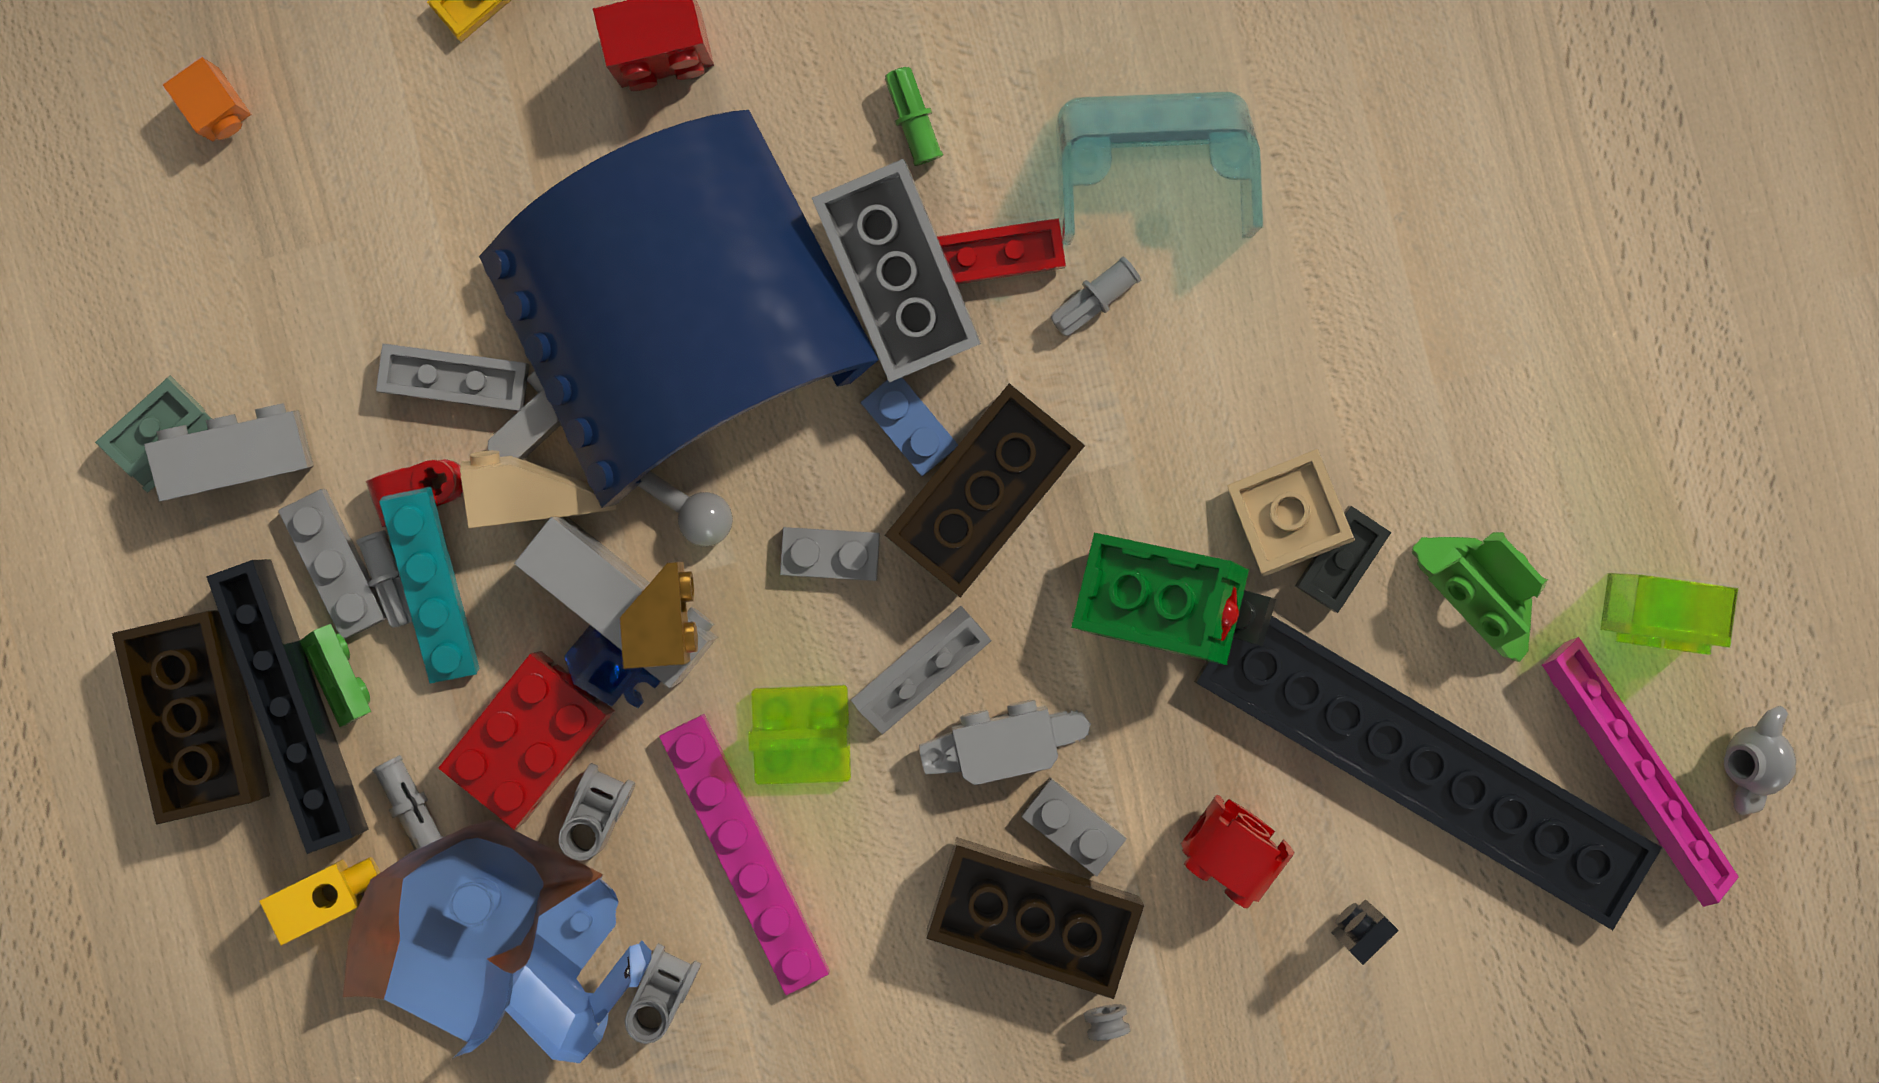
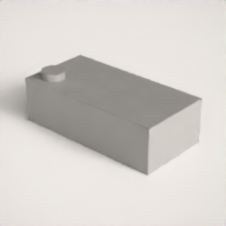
(896, 270)
(598, 586)

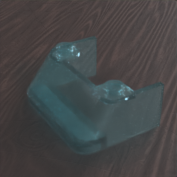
(1094, 125)

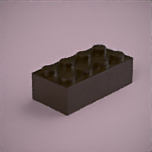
(984, 490)
(190, 716)
(1035, 918)

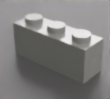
(228, 452)

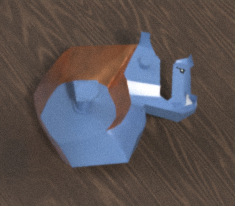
(488, 931)

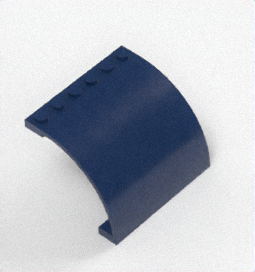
(671, 296)

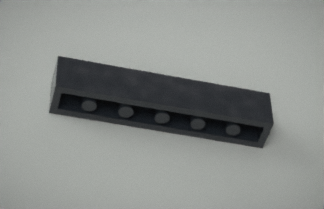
(287, 704)

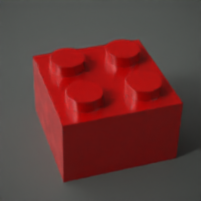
(653, 41)

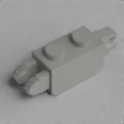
(1003, 744)

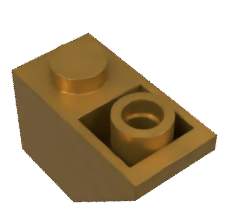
(657, 624)

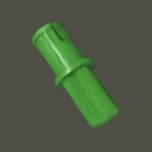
(913, 116)

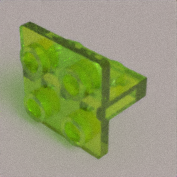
(800, 734)

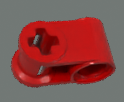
(415, 478)

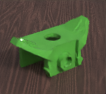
(1486, 585)

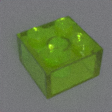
(1680, 612)

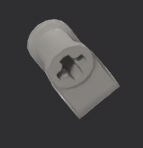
(595, 810)
(661, 987)

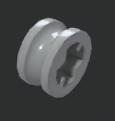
(1107, 1022)

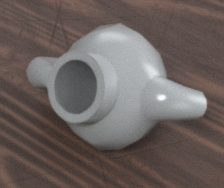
(1760, 761)

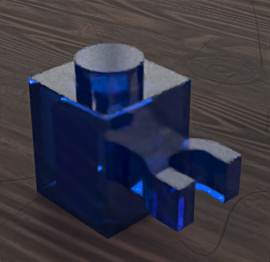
(598, 669)

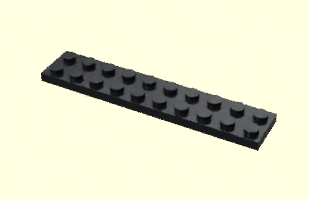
(1435, 770)

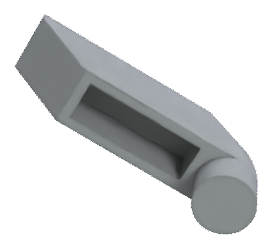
(528, 427)

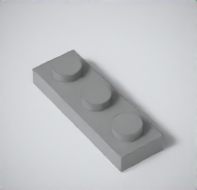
(452, 377)
(333, 563)
(921, 670)

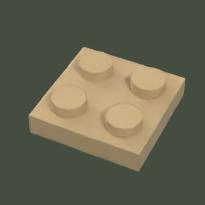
(1290, 512)

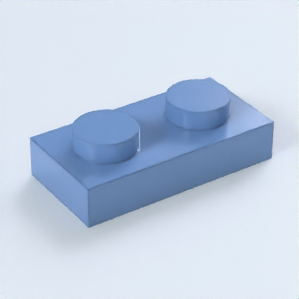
(909, 424)

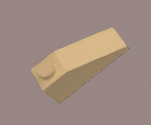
(518, 491)

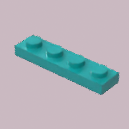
(429, 584)

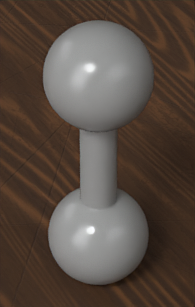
(702, 517)

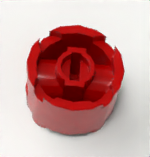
(1235, 851)

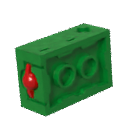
(1160, 598)

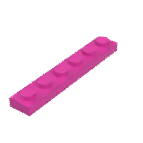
(1640, 772)
(744, 854)

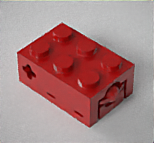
(526, 739)

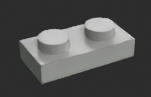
(830, 554)
(1073, 826)

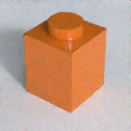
(207, 100)

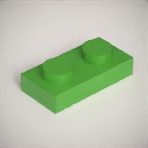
(329, 660)

